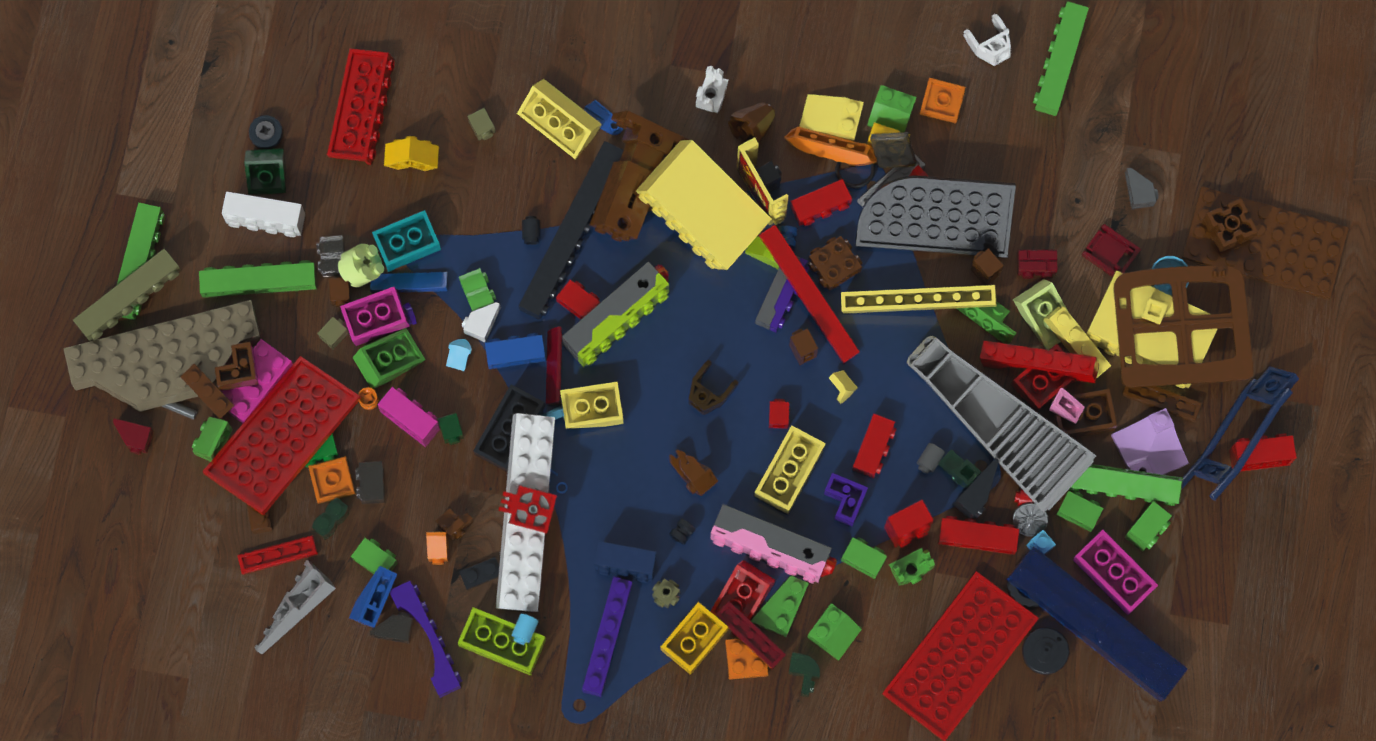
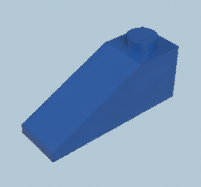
(373, 597)

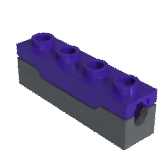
(777, 301)

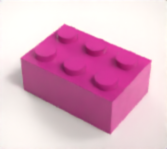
(375, 316)
(409, 416)

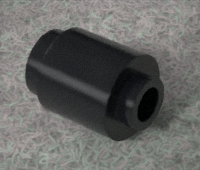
(531, 230)

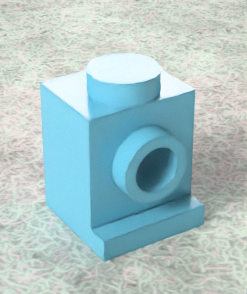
(1041, 542)

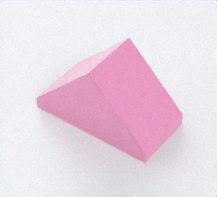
(1066, 406)

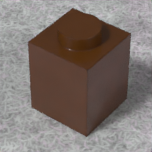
(339, 292)

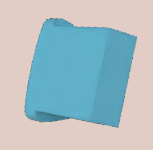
(459, 354)
(557, 413)

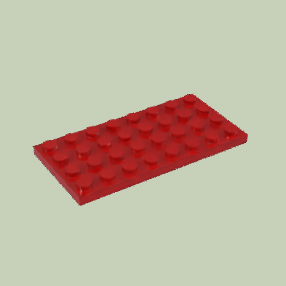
(281, 435)
(960, 656)

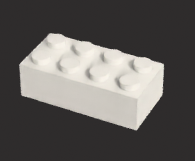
(263, 214)

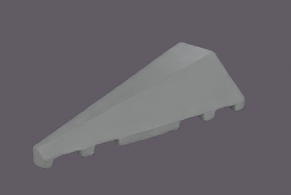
(307, 594)

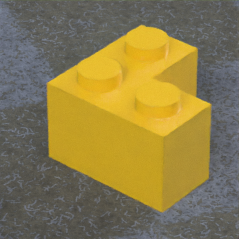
(411, 153)

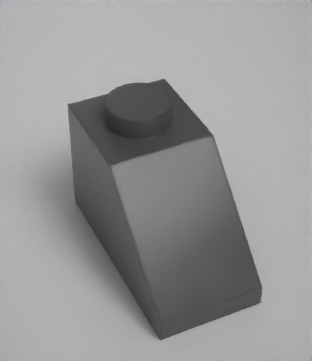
(1140, 190)

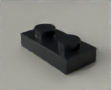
(480, 573)

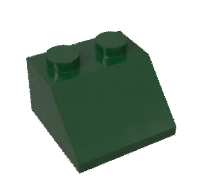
(265, 171)

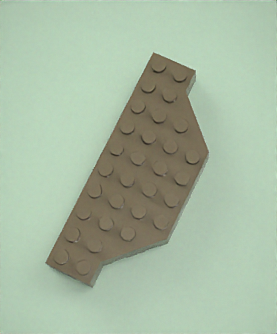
(147, 362)

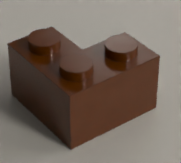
(242, 372)

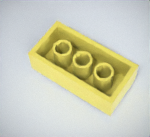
(789, 469)

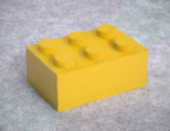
(694, 638)

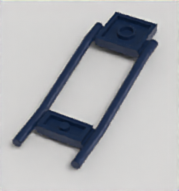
(1271, 389)

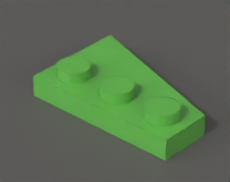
(782, 607)

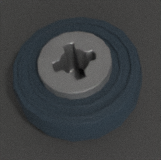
(267, 139)

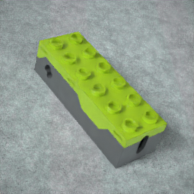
(617, 314)

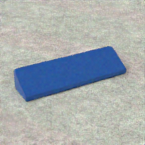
(411, 282)

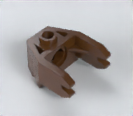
(696, 475)

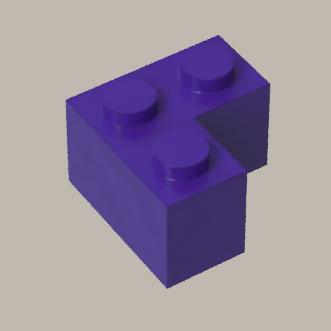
(849, 494)

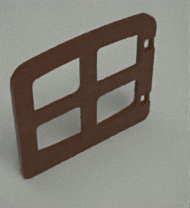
(1182, 325)

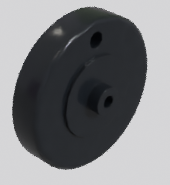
(1045, 651)

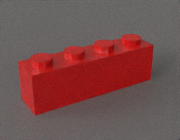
(978, 535)

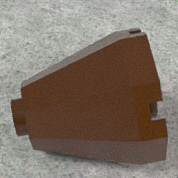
(752, 122)

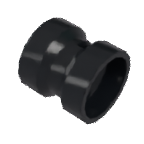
(682, 531)

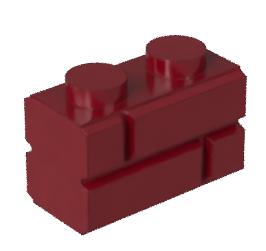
(1037, 263)

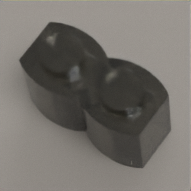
(330, 250)

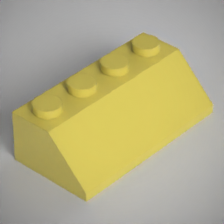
(559, 118)

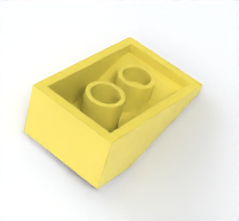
(832, 115)
(592, 406)

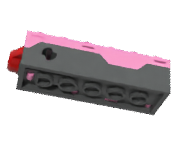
(772, 545)

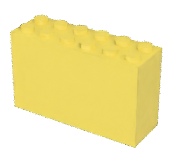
(703, 205)
(1149, 347)

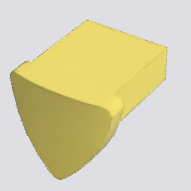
(843, 384)

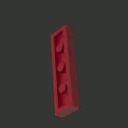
(750, 635)

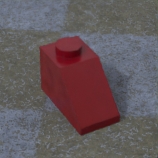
(135, 436)

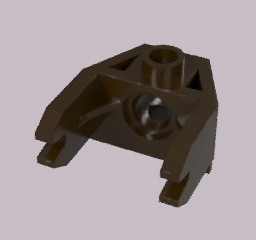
(711, 401)

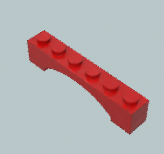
(1072, 365)

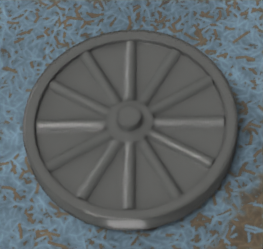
(1030, 519)

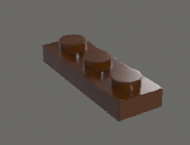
(207, 391)

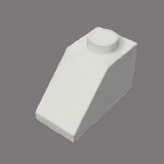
(481, 321)

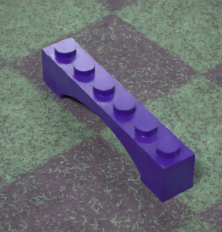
(407, 599)
(607, 636)

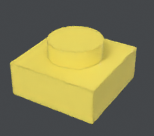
(1154, 311)

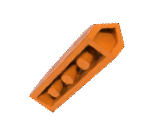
(831, 147)

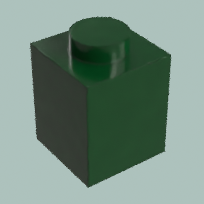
(451, 429)

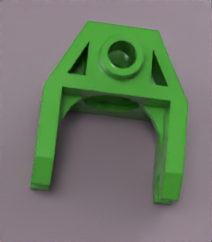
(919, 559)

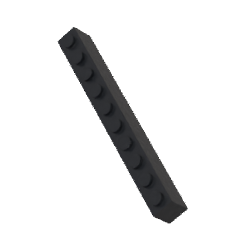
(569, 235)

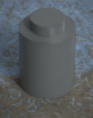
(930, 458)

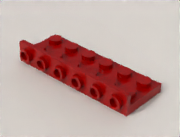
(361, 105)

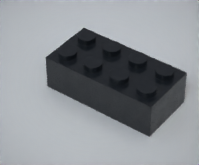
(496, 439)

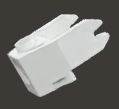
(996, 48)
(713, 83)

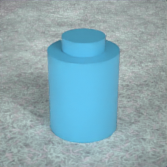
(524, 629)

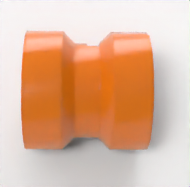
(368, 394)

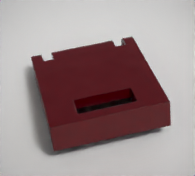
(1108, 250)

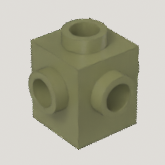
(666, 600)

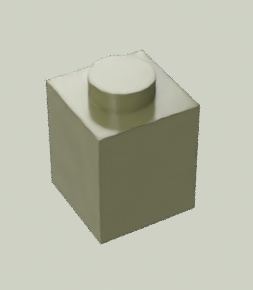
(481, 124)
(333, 332)

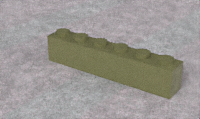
(127, 295)

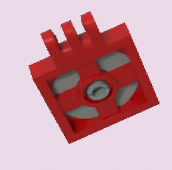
(529, 508)

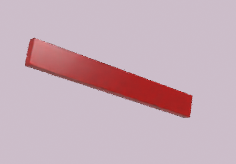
(809, 293)

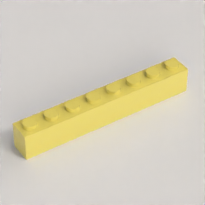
(919, 299)

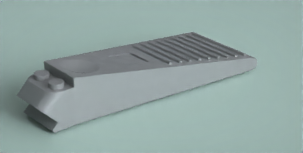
(1025, 443)

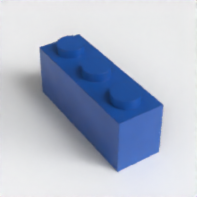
(515, 351)

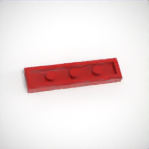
(277, 554)

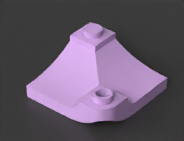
(1151, 445)

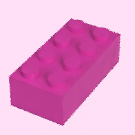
(270, 369)
(1115, 572)

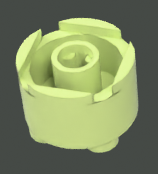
(360, 265)

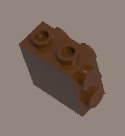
(834, 263)

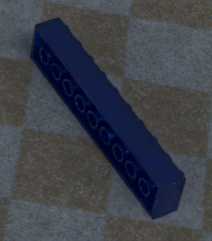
(1097, 624)

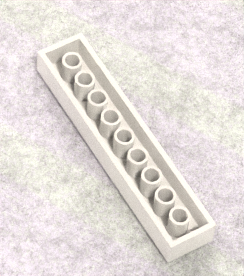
(523, 547)

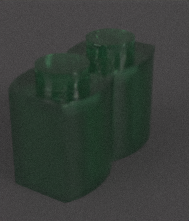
(327, 522)

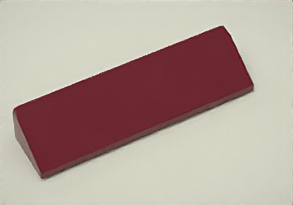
(554, 366)

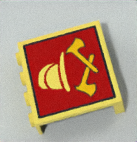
(746, 164)

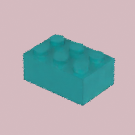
(406, 240)

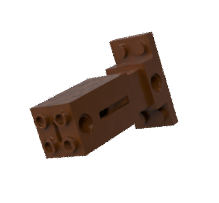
(619, 207)

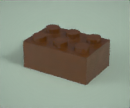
(1095, 418)

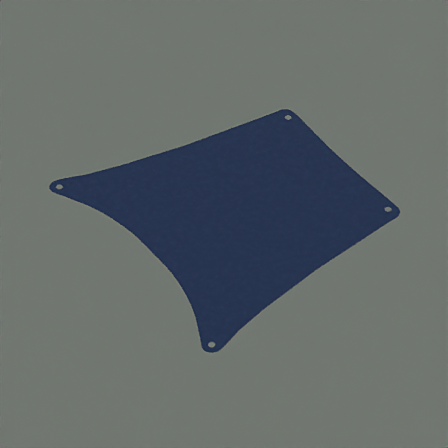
(622, 473)

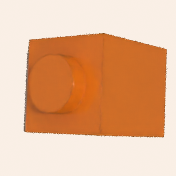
(437, 547)

